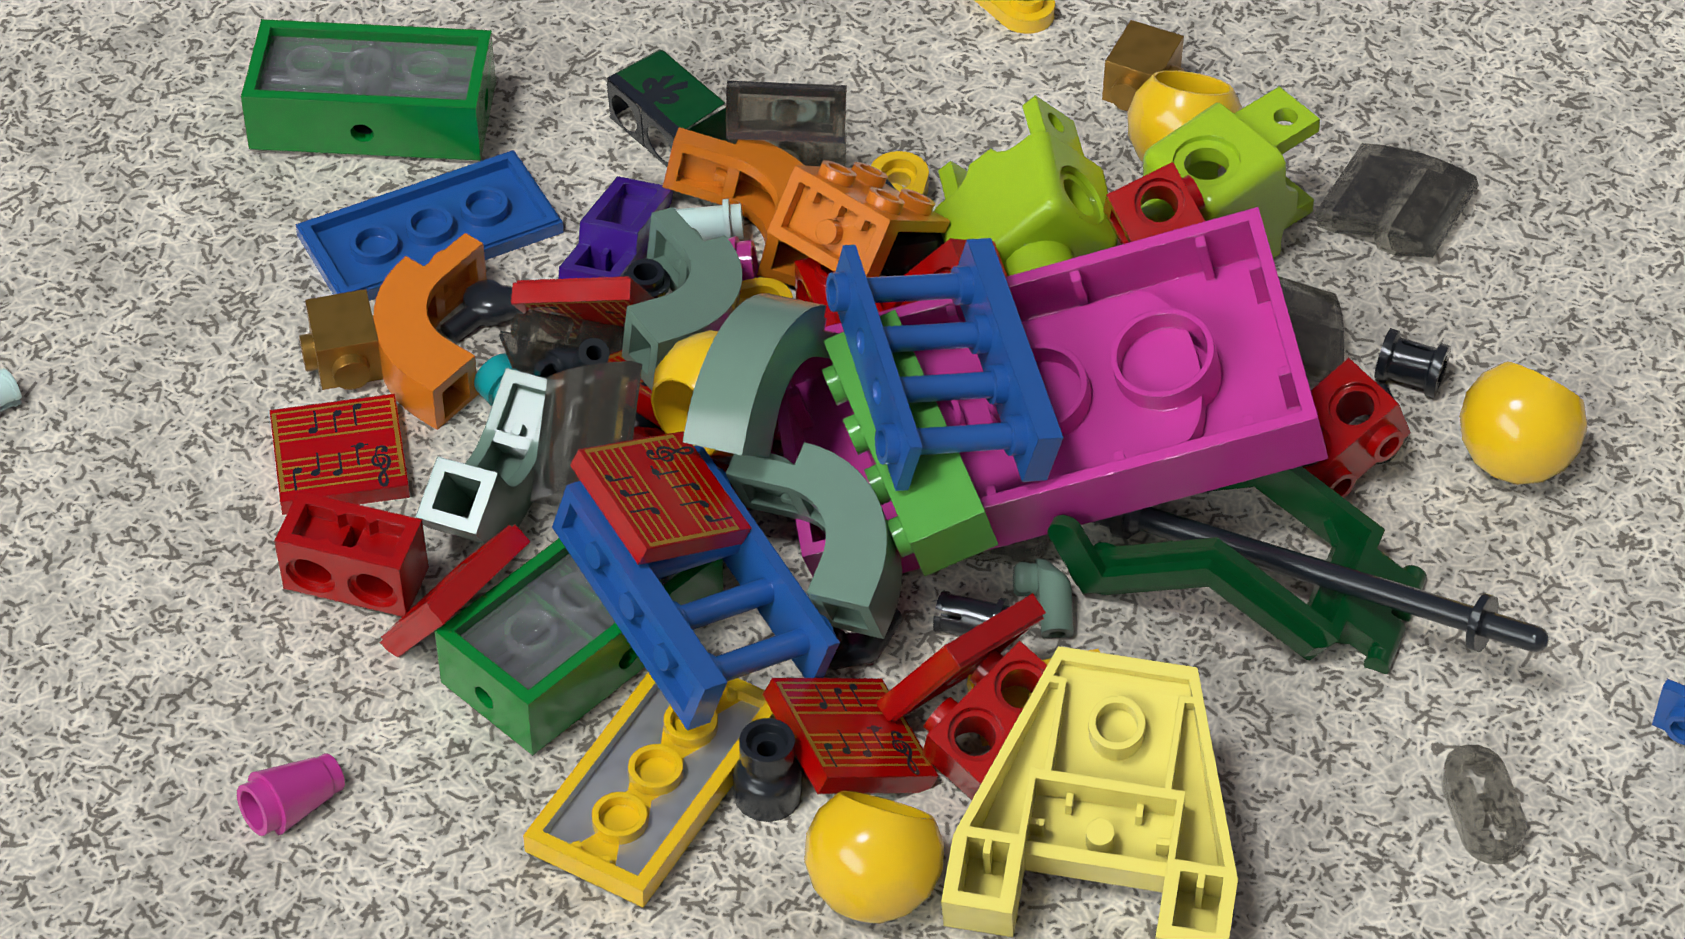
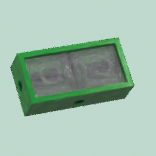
(369, 89)
(545, 646)

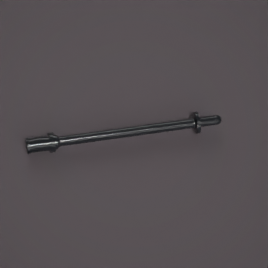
(1478, 621)

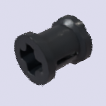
(1412, 362)

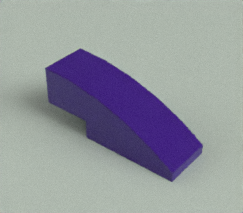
(615, 229)

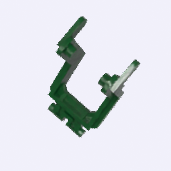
(1212, 563)

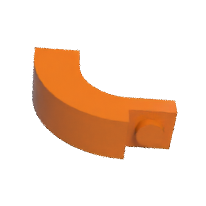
(745, 174)
(418, 363)

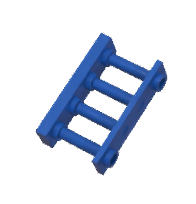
(991, 331)
(663, 629)

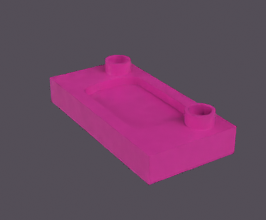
(1160, 369)

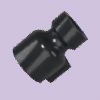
(768, 771)

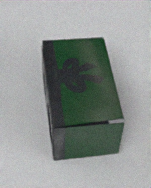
(668, 100)

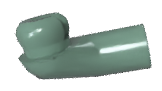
(1052, 592)

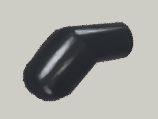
(563, 358)
(861, 648)

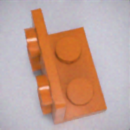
(849, 206)

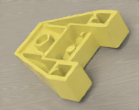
(1104, 786)

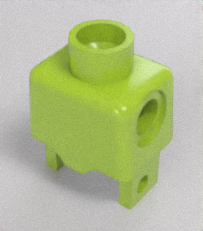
(1250, 151)
(1032, 200)

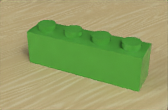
(941, 510)

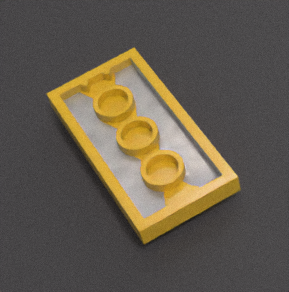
(643, 791)

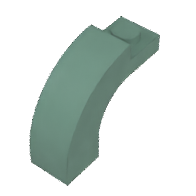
(704, 294)
(749, 371)
(498, 477)
(860, 564)

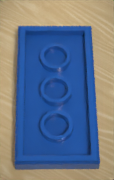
(486, 200)

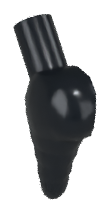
(484, 305)

